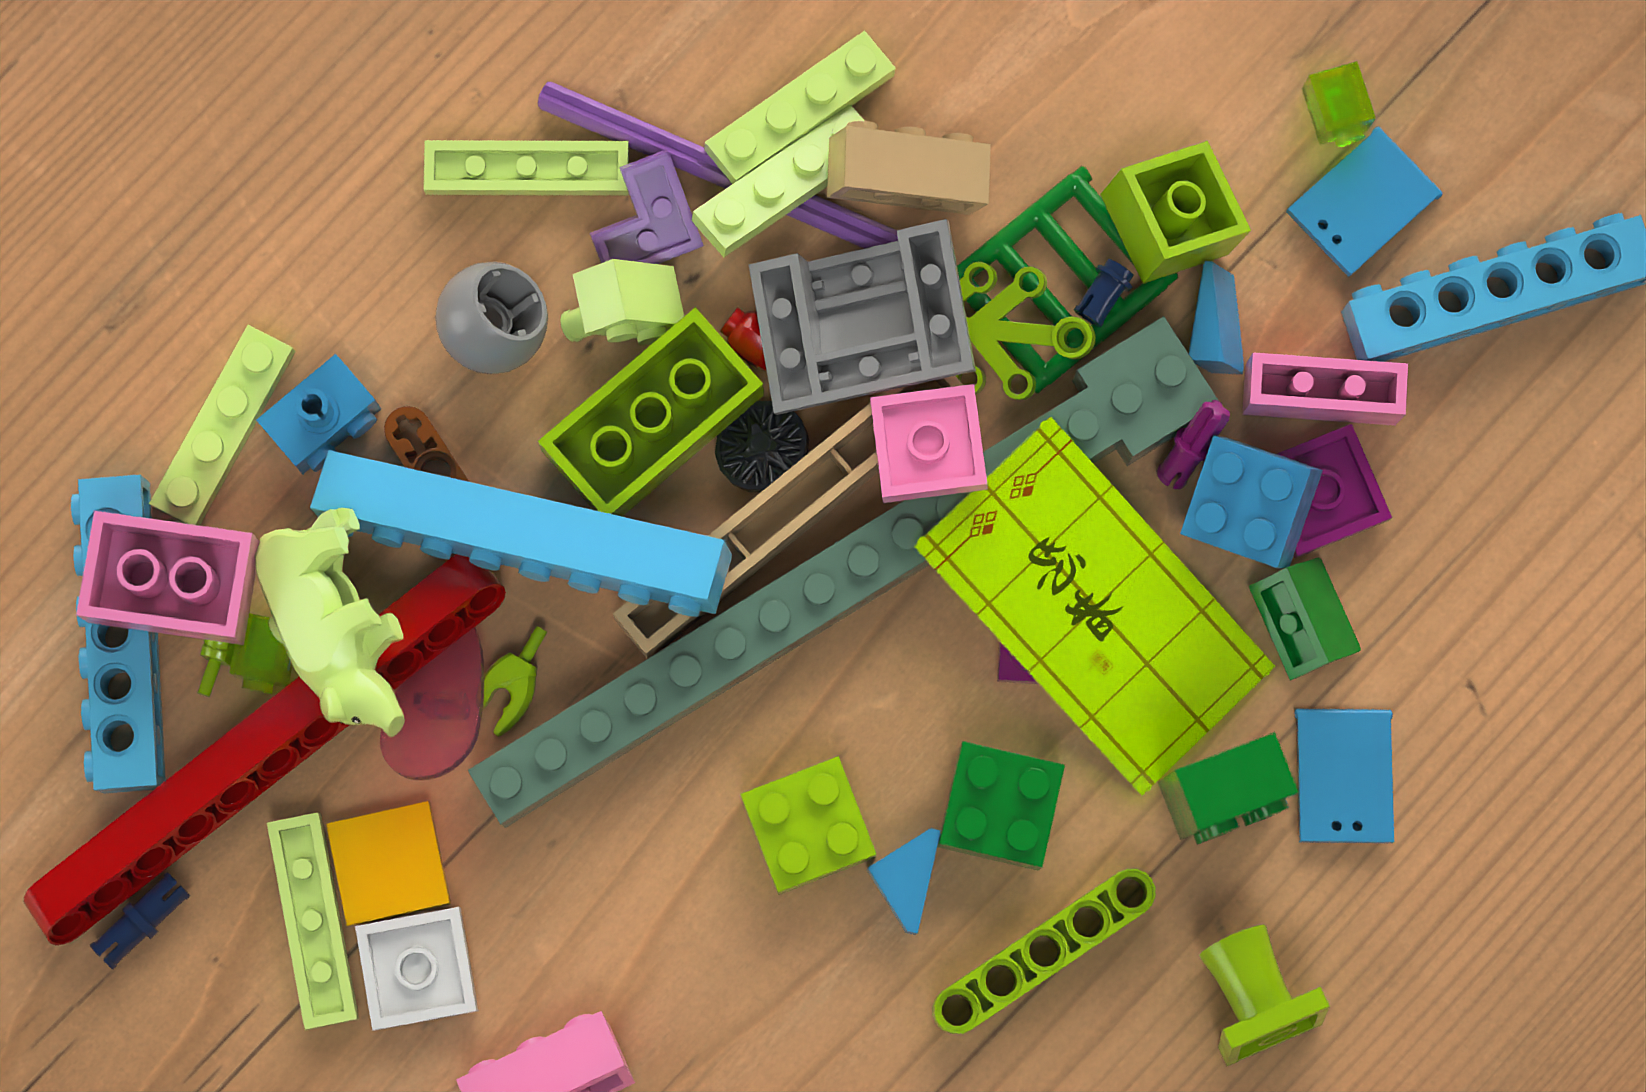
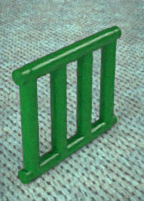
(1039, 217)

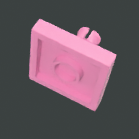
(928, 443)

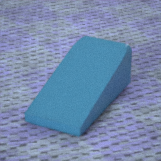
(1216, 325)

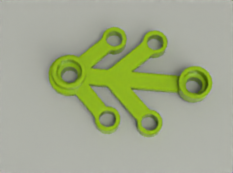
(987, 328)

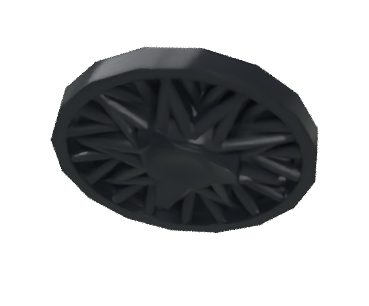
(760, 446)

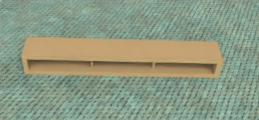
(776, 518)

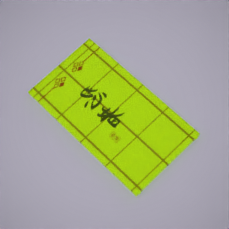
(1094, 606)

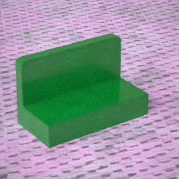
(1304, 617)

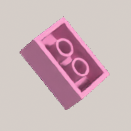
(168, 577)

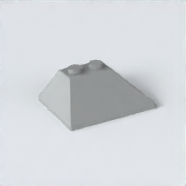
(862, 319)

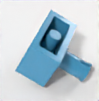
(320, 415)

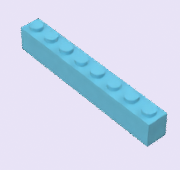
(526, 534)

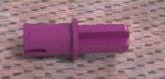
(1193, 444)

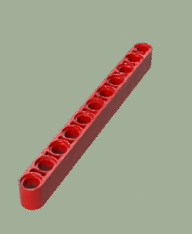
(245, 763)

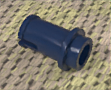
(1104, 292)

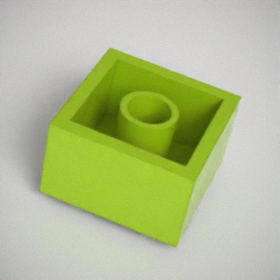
(1175, 211)
(808, 825)

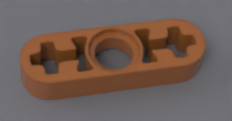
(426, 434)

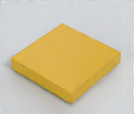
(388, 863)

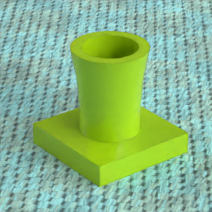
(1258, 995)

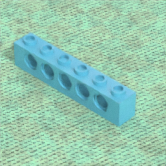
(1380, 339)
(143, 762)

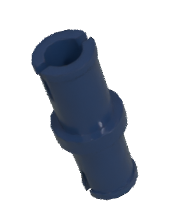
(139, 920)

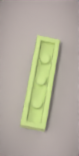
(800, 107)
(524, 167)
(771, 188)
(222, 426)
(312, 921)

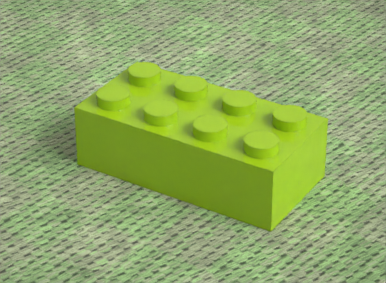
(652, 416)

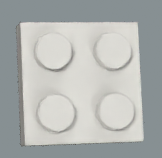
(416, 968)

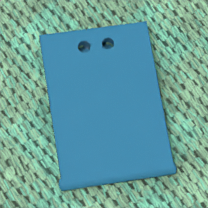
(1364, 201)
(1345, 776)

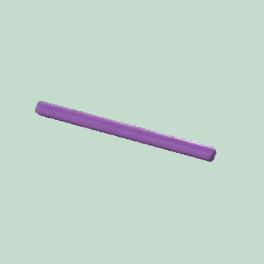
(695, 160)

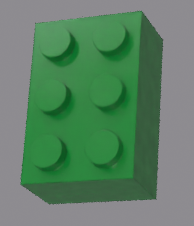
(1233, 784)

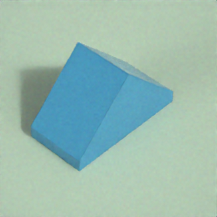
(905, 878)

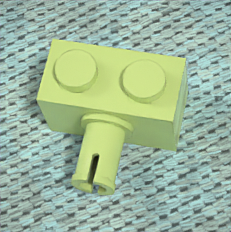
(624, 302)

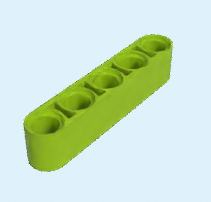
(1069, 947)

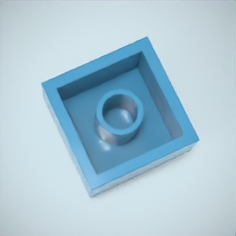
(1251, 502)

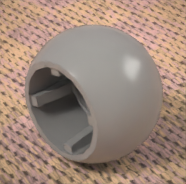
(491, 317)

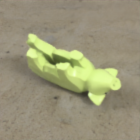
(324, 623)

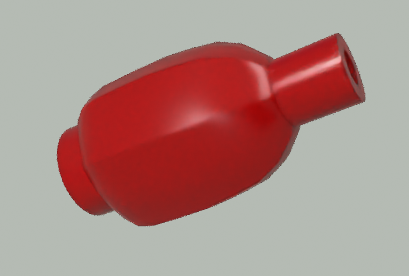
(745, 337)

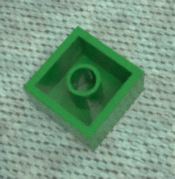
(1001, 806)

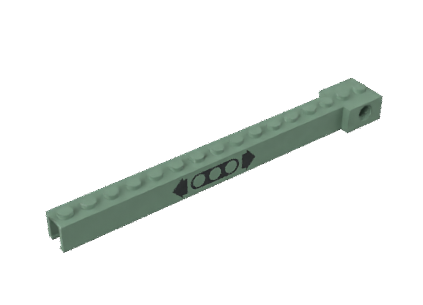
(1125, 403)

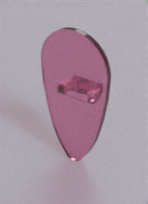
(440, 713)

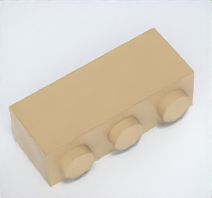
(908, 168)

